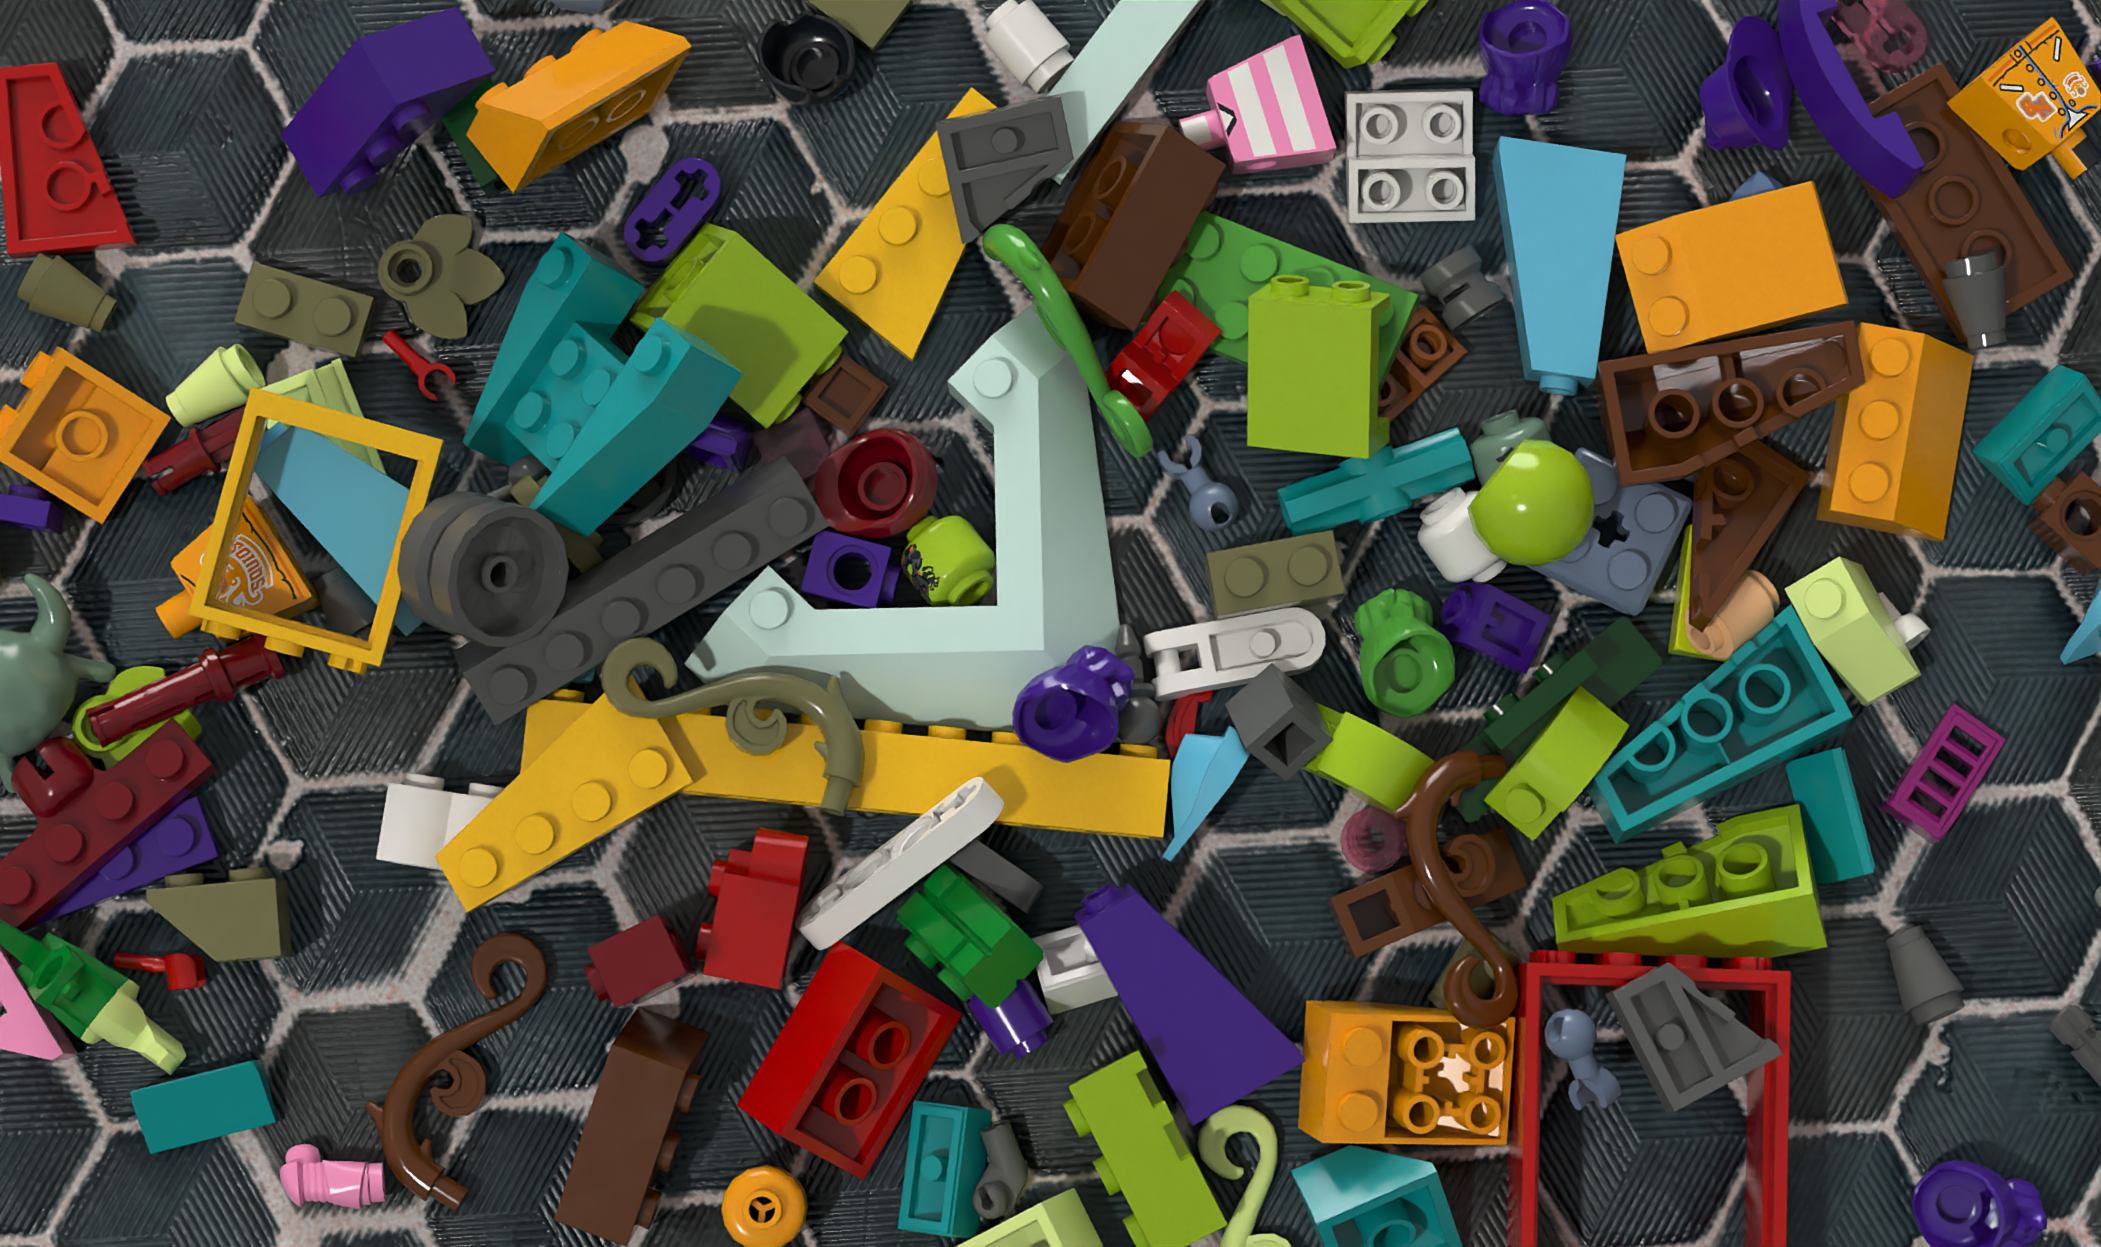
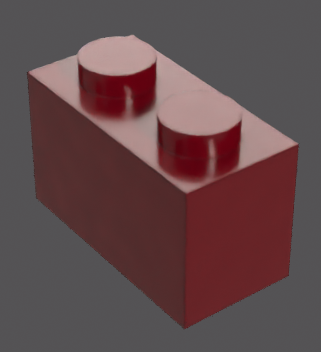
(639, 963)

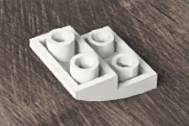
(1409, 155)

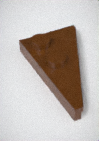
(1733, 516)

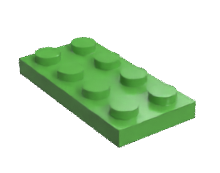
(1233, 262)

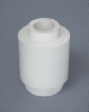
(1028, 44)

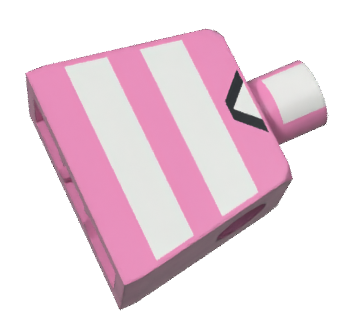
(1265, 113)

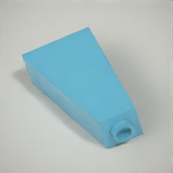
(1559, 247)
(340, 502)

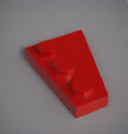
(51, 170)

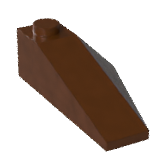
(1700, 403)

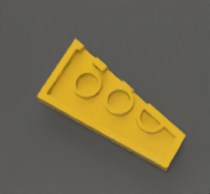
(904, 250)
(571, 795)

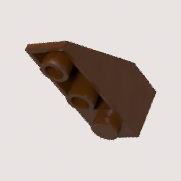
(1400, 907)

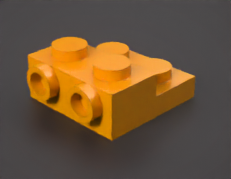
(78, 432)

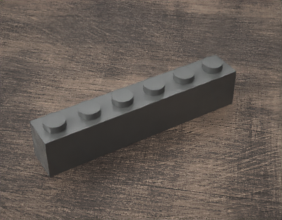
(648, 586)

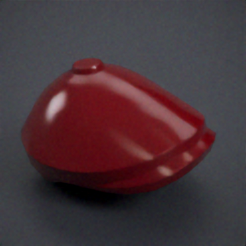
(876, 484)

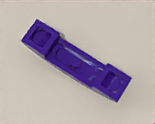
(1873, 147)

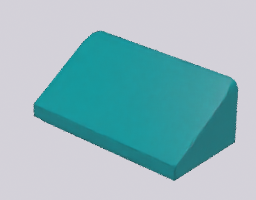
(2042, 433)
(1830, 816)
(204, 1106)
(943, 1169)

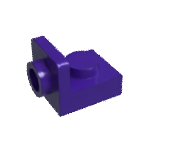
(1493, 625)

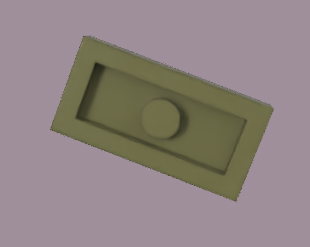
(305, 311)

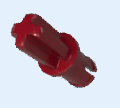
(196, 454)

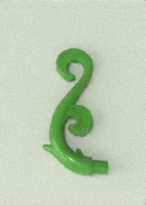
(1062, 321)

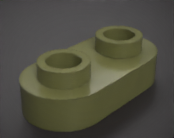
(579, 549)

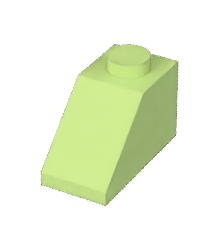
(1853, 629)

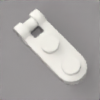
(1234, 650)

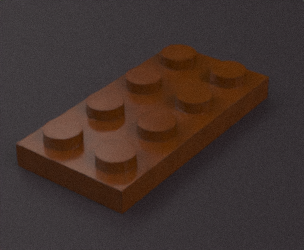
(1962, 201)

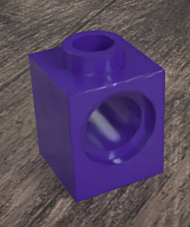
(827, 555)

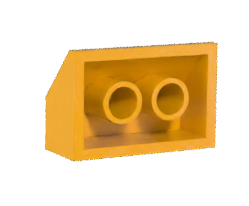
(574, 100)
(1897, 435)

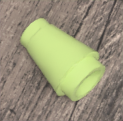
(216, 386)

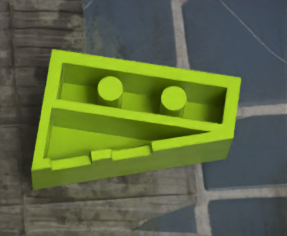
(1143, 1155)

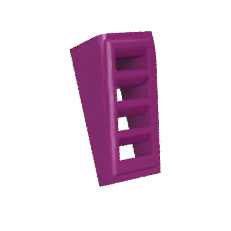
(1915, 816)

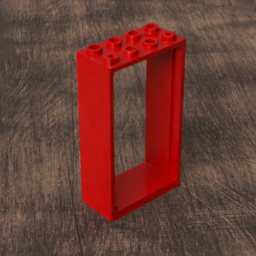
(1765, 1085)

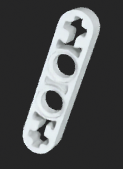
(899, 863)

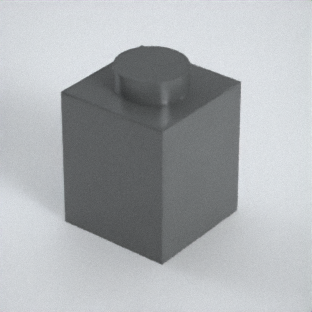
(1278, 722)

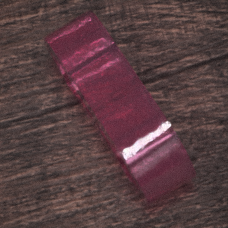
(1870, 37)

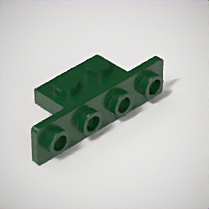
(1604, 667)

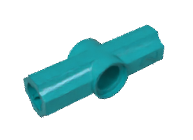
(1376, 486)

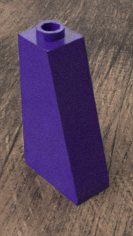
(1188, 1013)

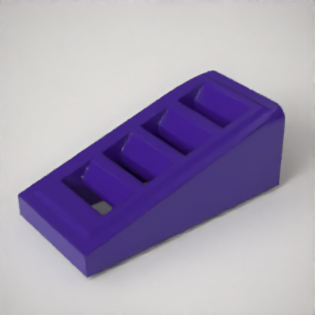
(723, 443)

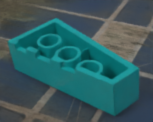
(1735, 724)

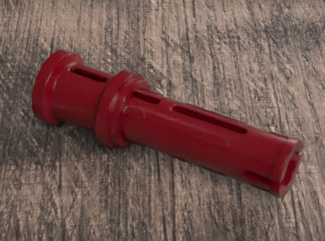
(214, 676)

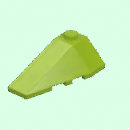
(1722, 898)

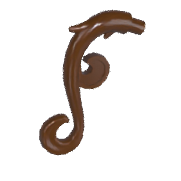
(1448, 890)
(395, 1121)

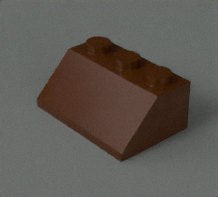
(1130, 220)

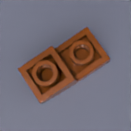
(1420, 361)

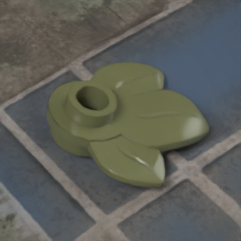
(449, 278)

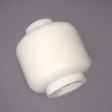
(1451, 541)

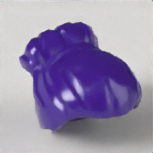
(1523, 56)
(1074, 706)
(1976, 1208)

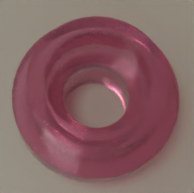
(1393, 840)

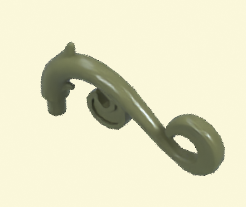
(826, 707)

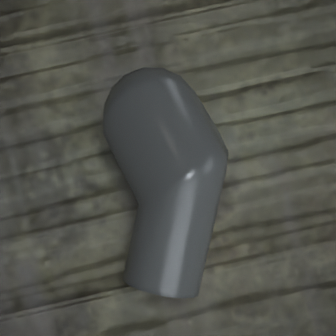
(1004, 1174)

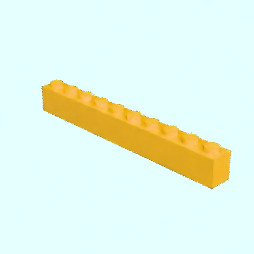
(905, 772)

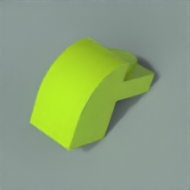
(1368, 761)
(1557, 763)

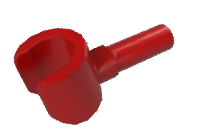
(417, 363)
(182, 969)

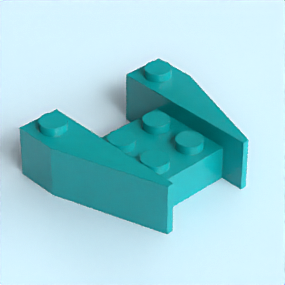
(581, 401)

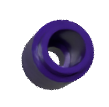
(1016, 1022)

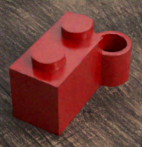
(755, 910)

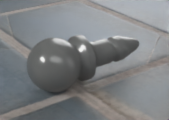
(1141, 717)

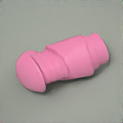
(336, 1182)

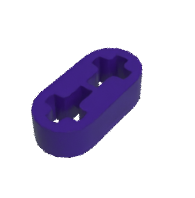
(661, 203)

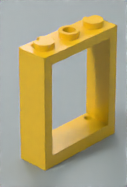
(283, 633)

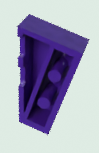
(384, 99)

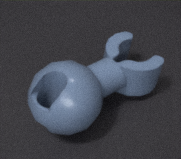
(1207, 497)
(1572, 1037)

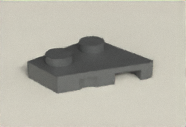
(1001, 157)
(1685, 1038)

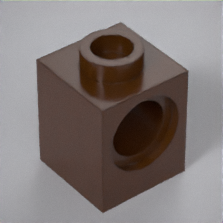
(2050, 525)

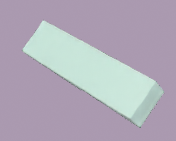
(1113, 65)

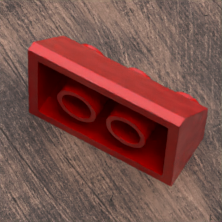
(849, 1060)

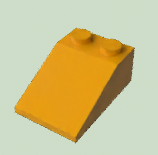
(1732, 269)

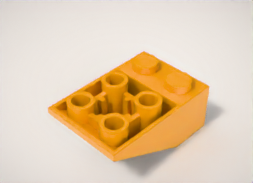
(1403, 1076)

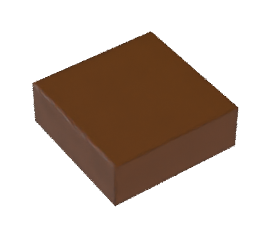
(845, 395)

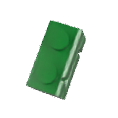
(969, 935)

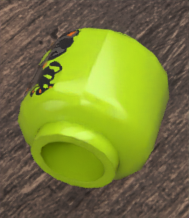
(948, 562)

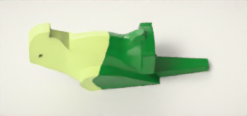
(89, 996)

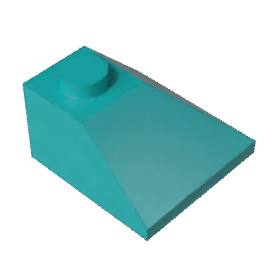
(1375, 1200)

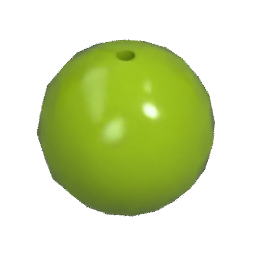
(1534, 505)

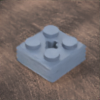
(1626, 569)

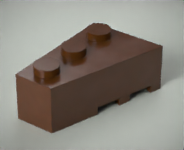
(632, 1127)

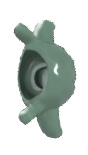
(38, 676)

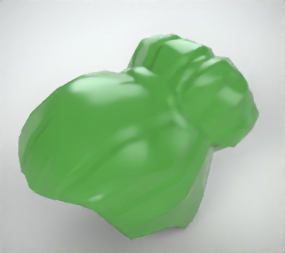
(1401, 656)

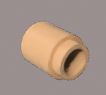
(1739, 618)

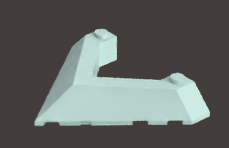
(1050, 560)

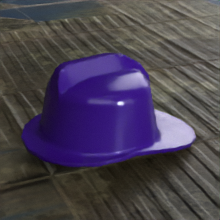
(1750, 93)

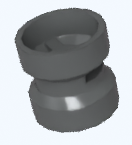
(1455, 275)

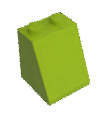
(750, 315)

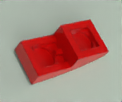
(1162, 354)

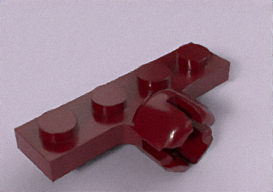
(90, 814)

